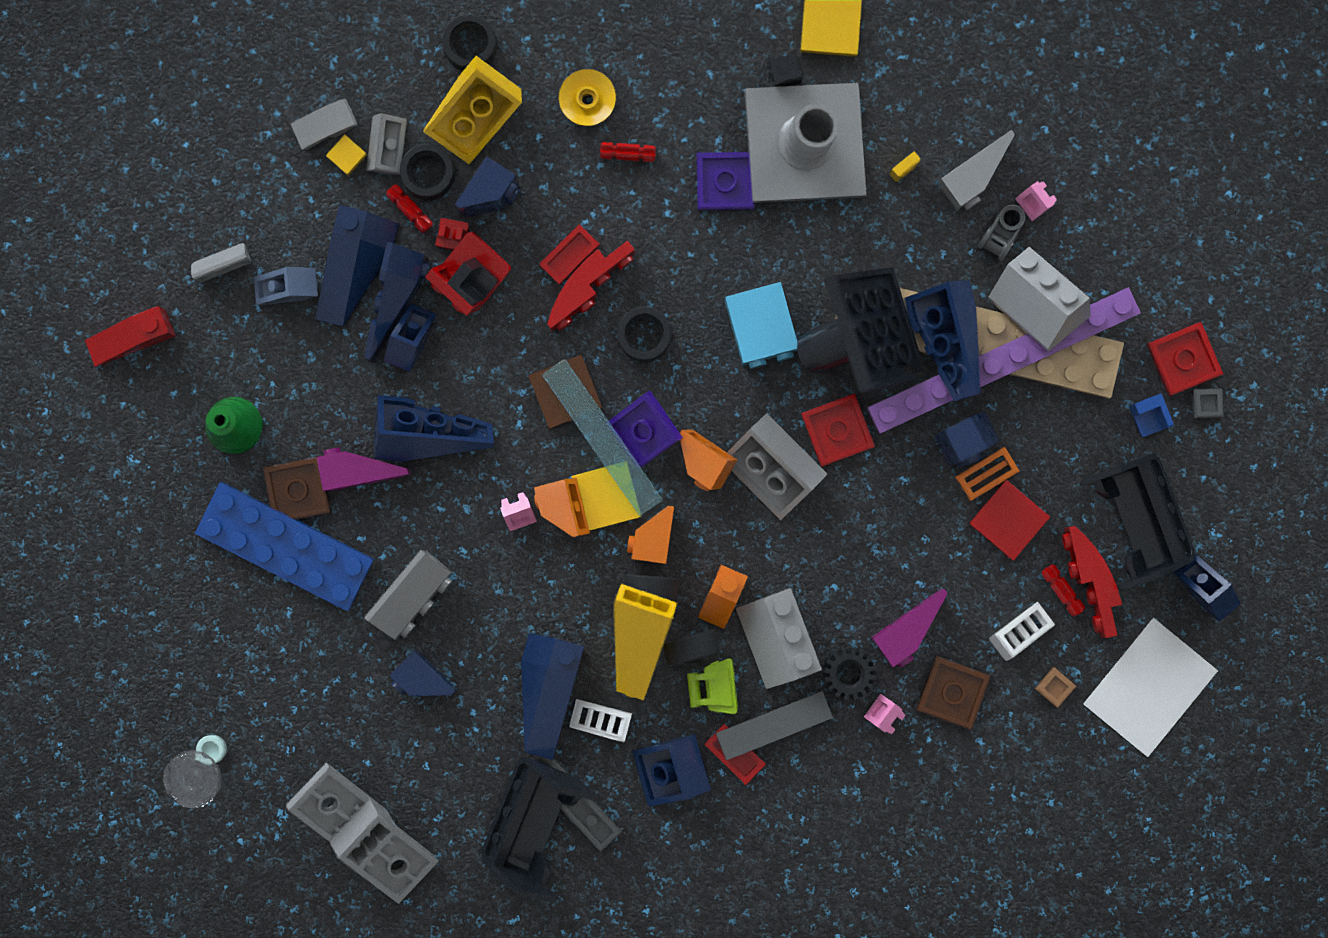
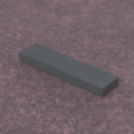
(773, 725)
(588, 815)

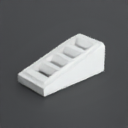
(1002, 644)
(624, 724)

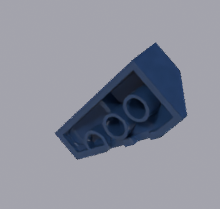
(401, 279)
(416, 432)
(548, 680)

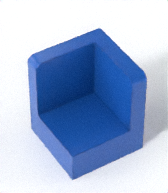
(1151, 415)

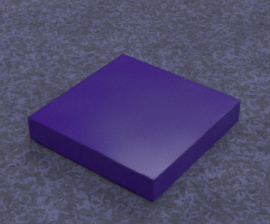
(724, 181)
(645, 429)

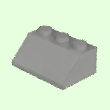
(1040, 299)
(775, 466)
(410, 595)
(778, 638)

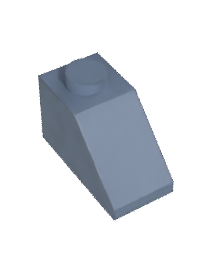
(285, 285)

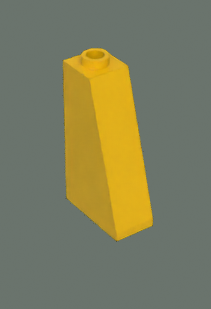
(639, 637)

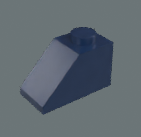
(409, 337)
(1208, 588)
(420, 678)

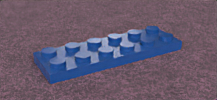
(284, 546)

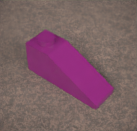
(347, 470)
(906, 633)

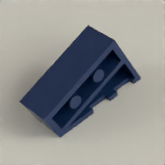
(966, 440)

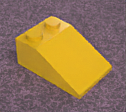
(473, 110)

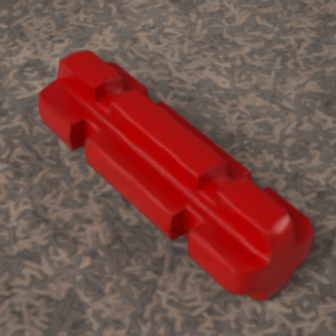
(627, 152)
(409, 208)
(1063, 590)

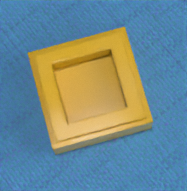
(346, 155)
(905, 167)

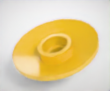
(586, 83)

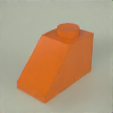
(705, 461)
(562, 506)
(652, 538)
(722, 596)

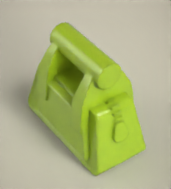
(719, 687)

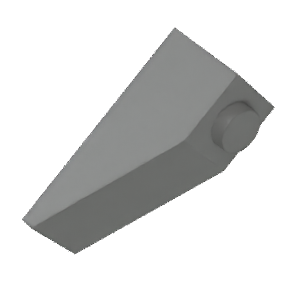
(971, 178)

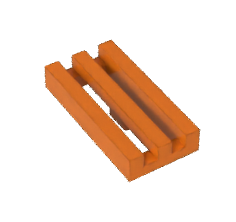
(966, 486)

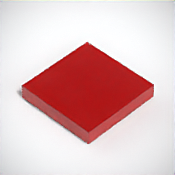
(1184, 359)
(837, 430)
(1009, 520)

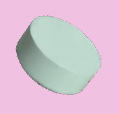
(212, 746)

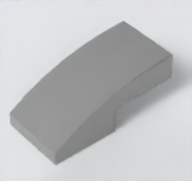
(324, 123)

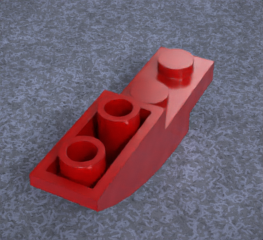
(578, 292)
(1091, 568)

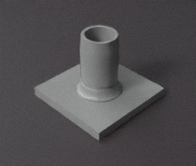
(805, 142)

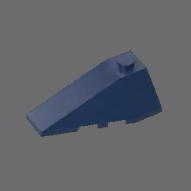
(352, 261)
(948, 326)

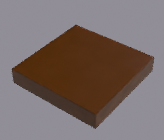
(551, 406)
(296, 489)
(953, 692)

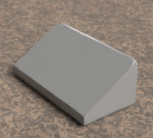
(386, 144)
(220, 263)

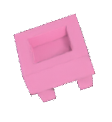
(1035, 200)
(518, 513)
(883, 714)

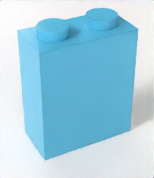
(761, 325)

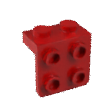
(468, 248)

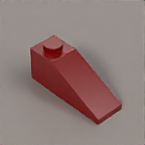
(130, 336)

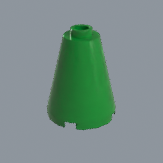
(233, 425)

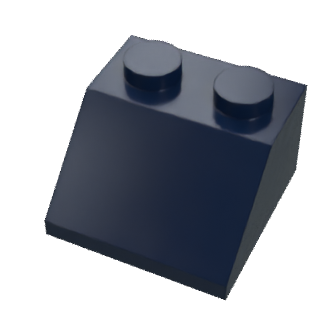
(488, 190)
(671, 770)

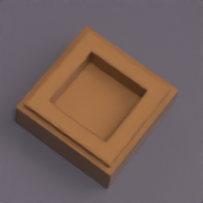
(1055, 687)

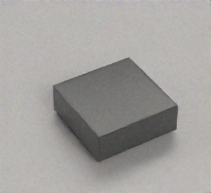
(1207, 403)

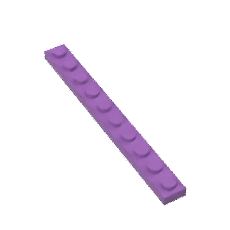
(1000, 363)

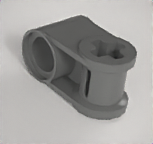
(1000, 236)

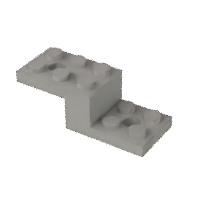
(362, 833)

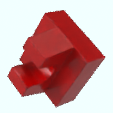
(451, 233)

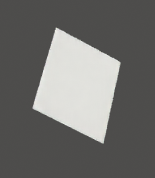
(1150, 687)

